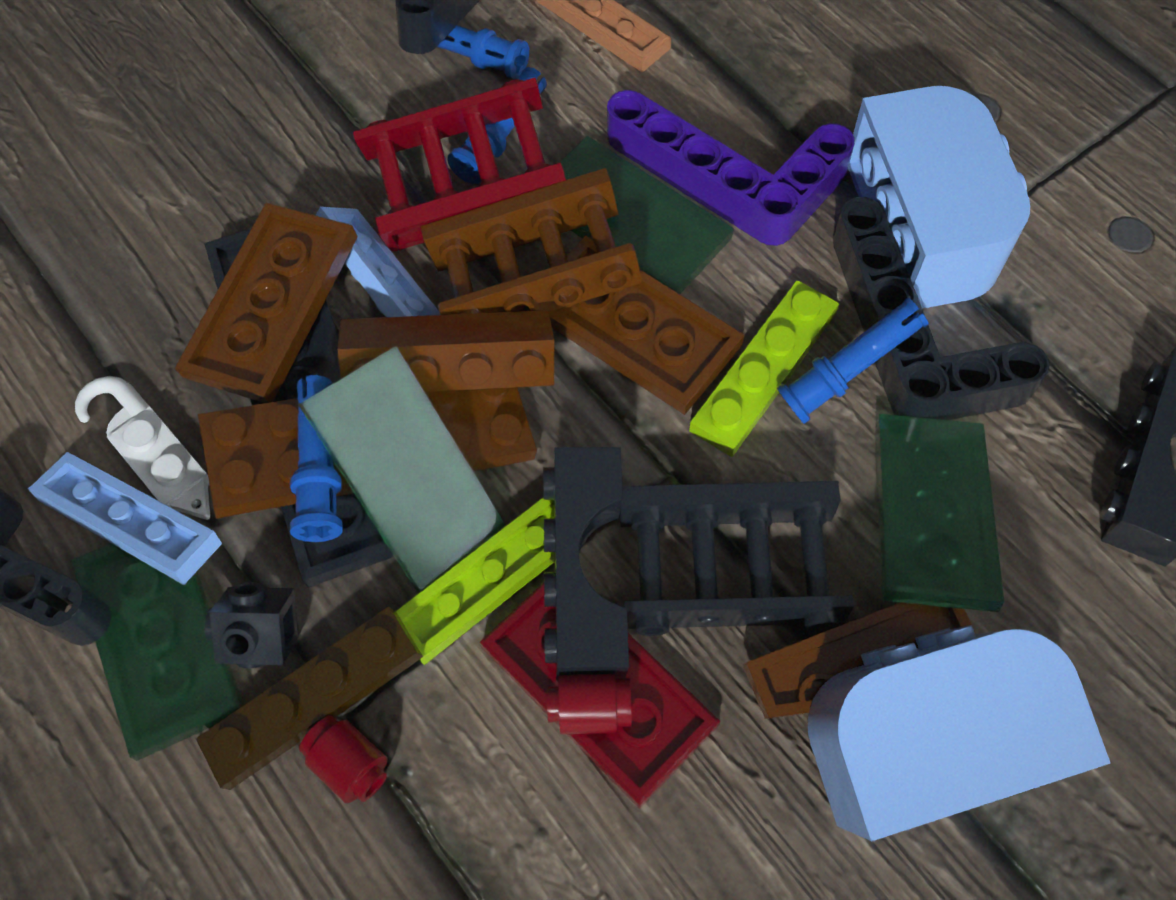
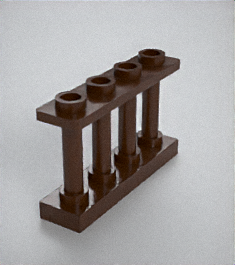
(524, 220)

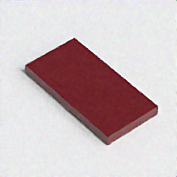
(665, 715)

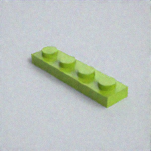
(762, 367)
(479, 582)

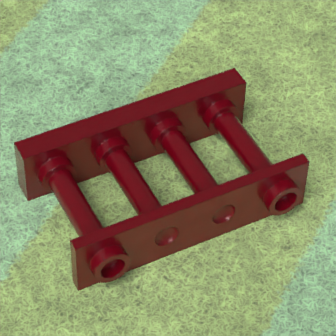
(383, 138)

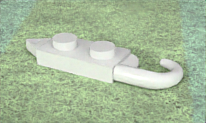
(150, 448)

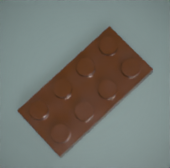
(267, 303)
(651, 336)

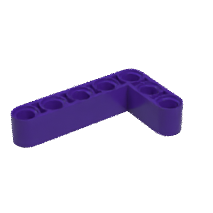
(723, 180)

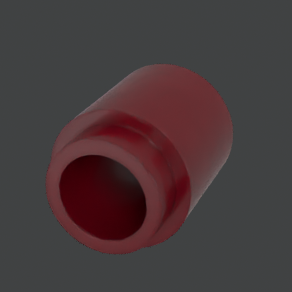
(590, 703)
(344, 759)

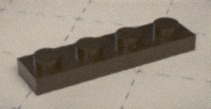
(315, 690)

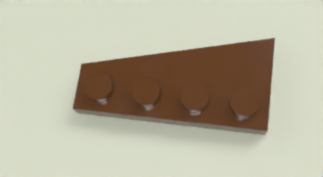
(793, 675)

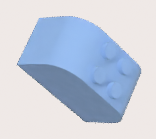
(943, 186)
(949, 728)

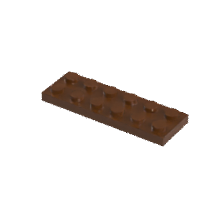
(256, 448)

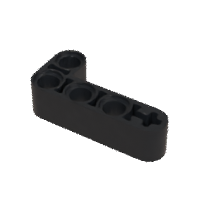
(42, 593)

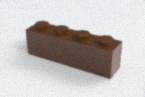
(457, 348)

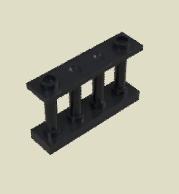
(754, 508)

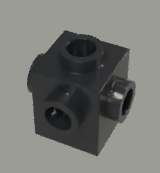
(253, 625)

